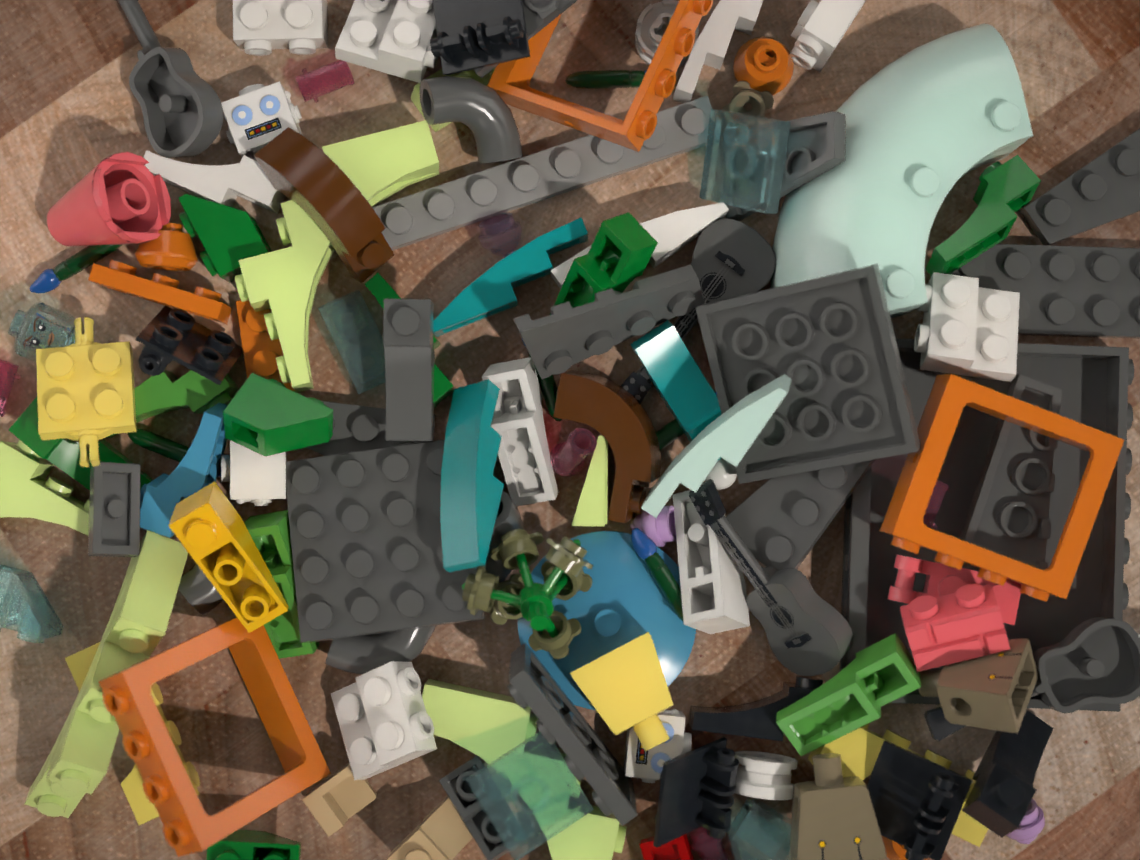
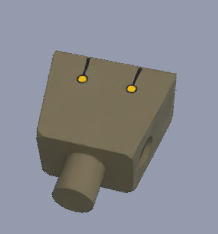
(987, 689)
(833, 816)

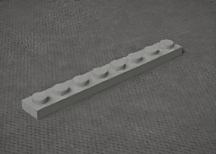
(538, 177)

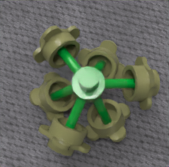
(531, 600)

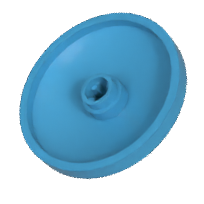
(614, 612)

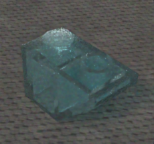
(26, 606)
(759, 833)

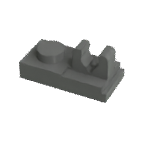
(114, 510)

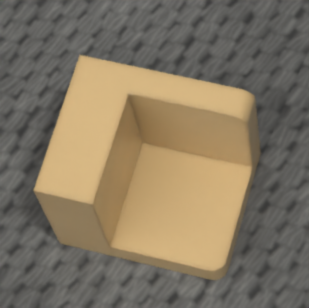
(338, 799)

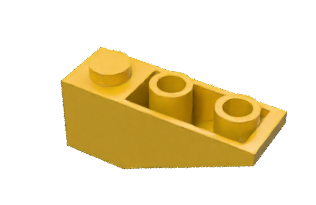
(228, 556)

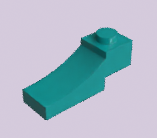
(677, 379)

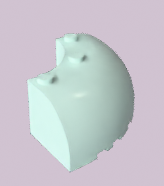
(905, 149)

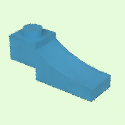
(192, 474)

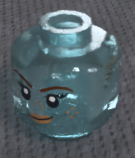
(41, 328)

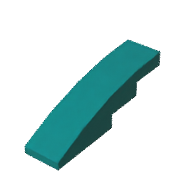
(494, 288)
(467, 481)

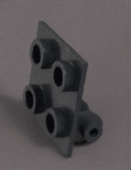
(478, 33)
(179, 338)
(697, 793)
(916, 801)

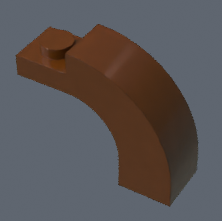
(329, 198)
(624, 425)

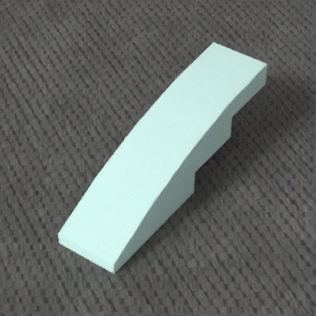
(724, 437)

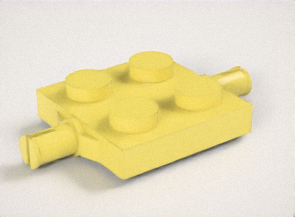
(85, 391)

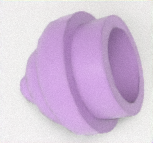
(658, 529)
(1030, 826)

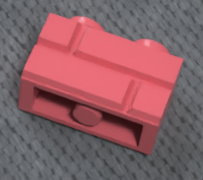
(954, 627)

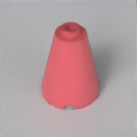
(112, 205)

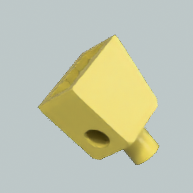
(628, 690)

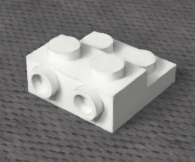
(280, 25)
(821, 30)
(390, 37)
(968, 329)
(383, 719)

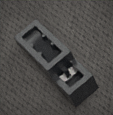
(753, 718)
(1007, 776)

